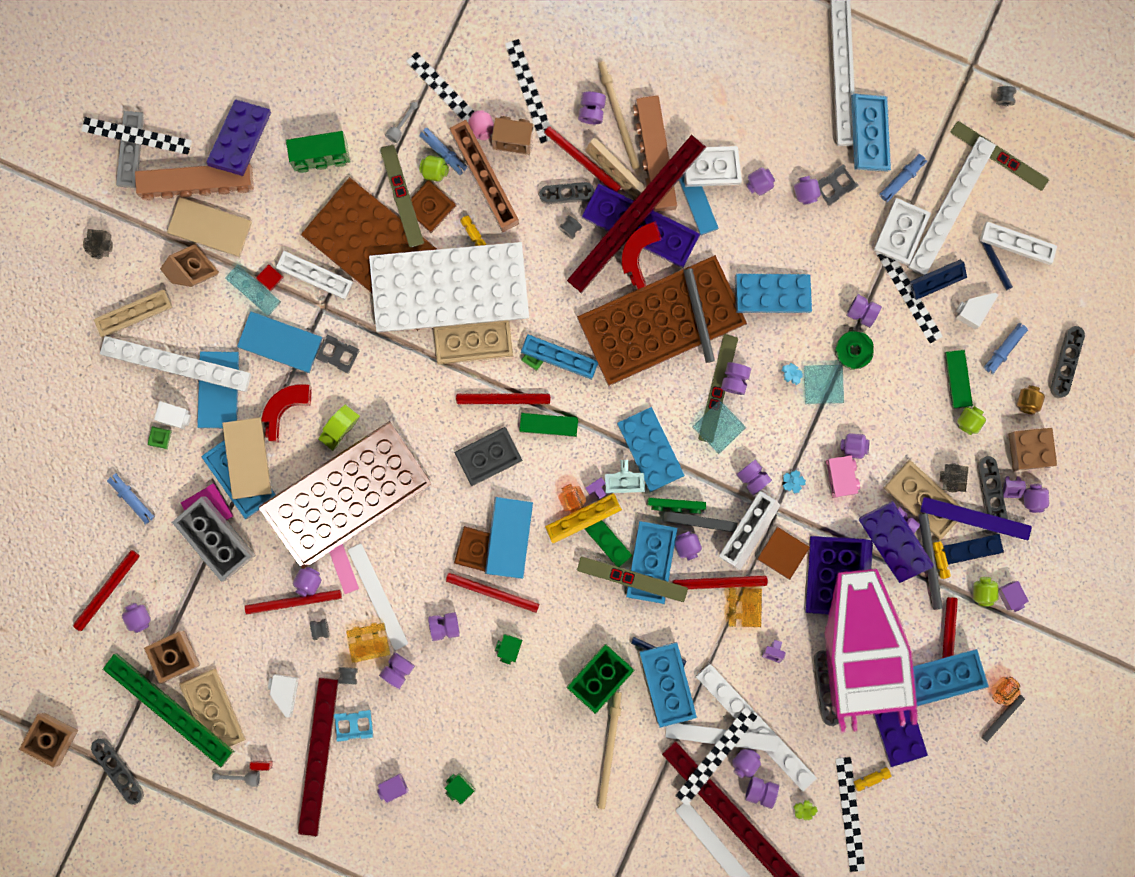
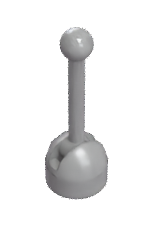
(394, 133)
(251, 778)

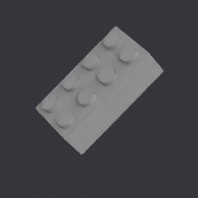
(213, 538)

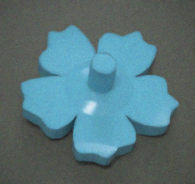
(792, 374)
(793, 481)

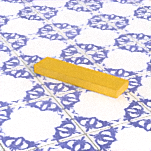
(583, 518)

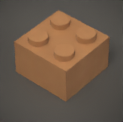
(512, 135)
(1032, 449)
(171, 656)
(48, 740)

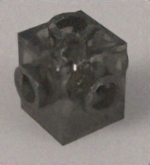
(98, 243)
(954, 477)

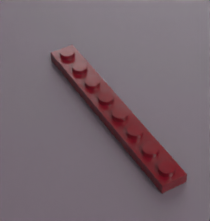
(318, 757)

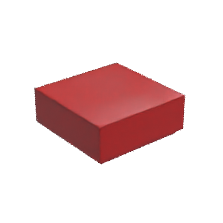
(269, 277)
(261, 765)

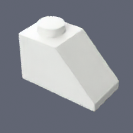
(975, 310)
(172, 415)
(283, 691)

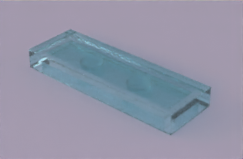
(253, 290)

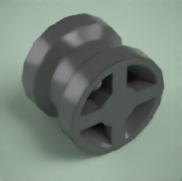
(1006, 96)
(570, 227)
(319, 629)
(347, 675)

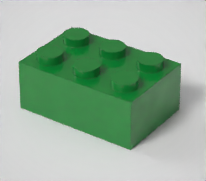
(318, 151)
(600, 678)

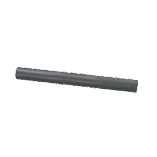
(699, 315)
(932, 573)

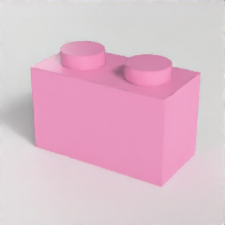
(842, 476)

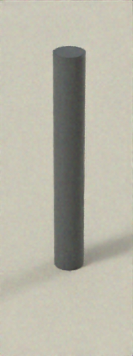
(1003, 718)

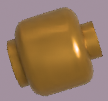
(1030, 400)

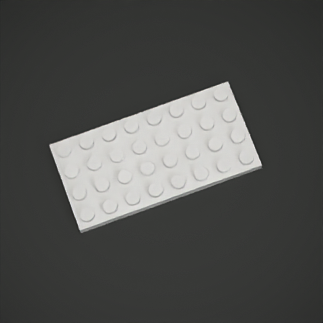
(449, 287)

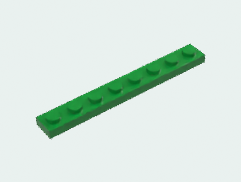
(168, 710)

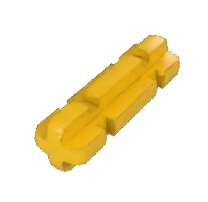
(472, 231)
(941, 561)
(872, 779)

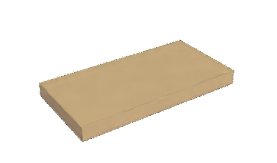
(209, 227)
(473, 342)
(247, 458)
(909, 489)
(212, 707)

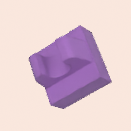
(596, 488)
(1013, 489)
(774, 653)

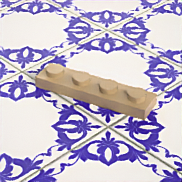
(614, 168)
(133, 313)

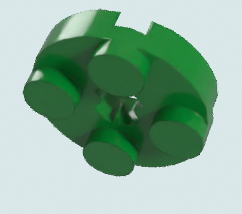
(854, 339)

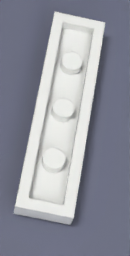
(1018, 243)
(314, 275)

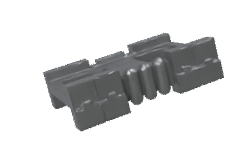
(839, 190)
(340, 349)

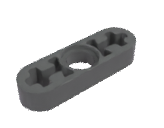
(552, 189)

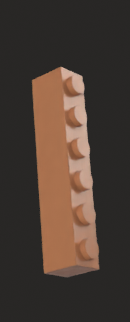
(653, 144)
(484, 176)
(189, 181)

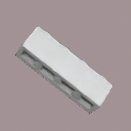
(750, 530)

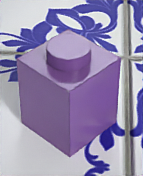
(1013, 596)
(392, 788)

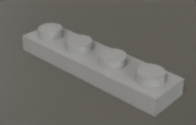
(129, 152)

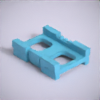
(354, 731)

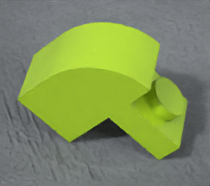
(338, 427)

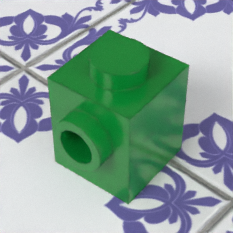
(508, 649)
(458, 788)

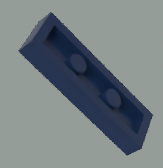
(938, 279)
(973, 549)

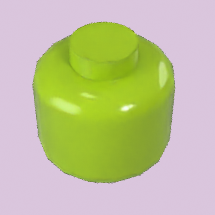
(433, 168)
(971, 420)
(985, 591)

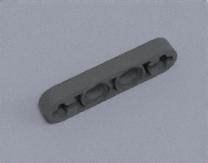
(1071, 363)
(990, 493)
(698, 521)
(822, 689)
(114, 773)

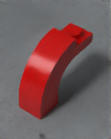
(630, 257)
(279, 403)

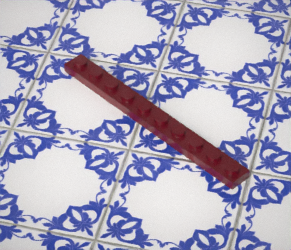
(636, 213)
(731, 815)

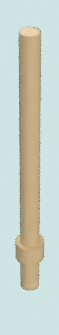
(607, 81)
(615, 712)

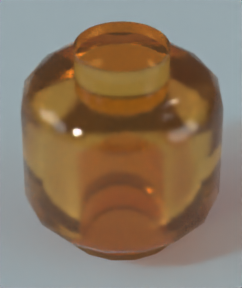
(572, 498)
(1005, 690)

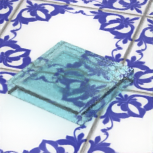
(823, 384)
(719, 427)

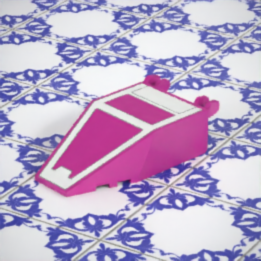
(867, 651)

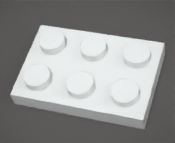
(715, 168)
(902, 231)

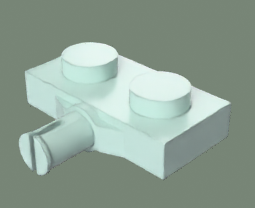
(624, 481)

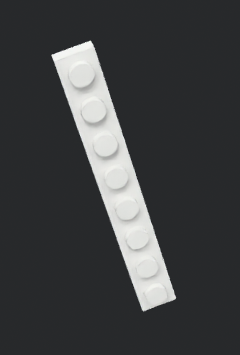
(842, 69)
(951, 206)
(175, 364)
(735, 705)

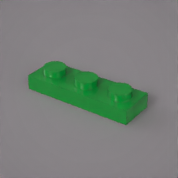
(676, 505)
(609, 543)

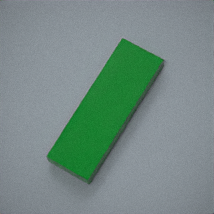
(958, 379)
(548, 424)

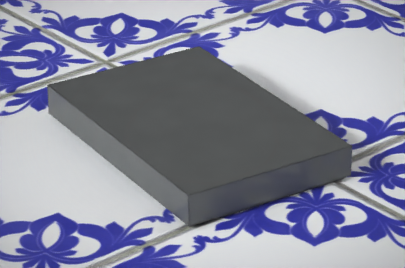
(488, 456)

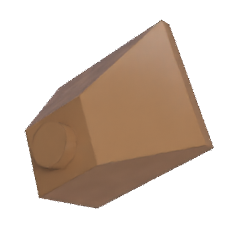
(188, 267)

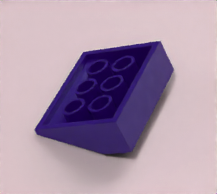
(827, 559)

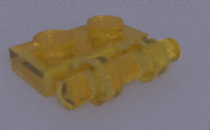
(751, 607)
(370, 648)

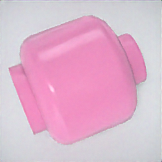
(481, 125)

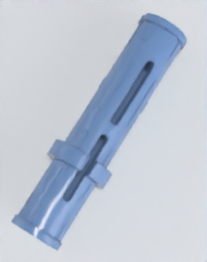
(443, 151)
(909, 171)
(1001, 354)
(130, 498)

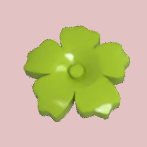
(805, 810)

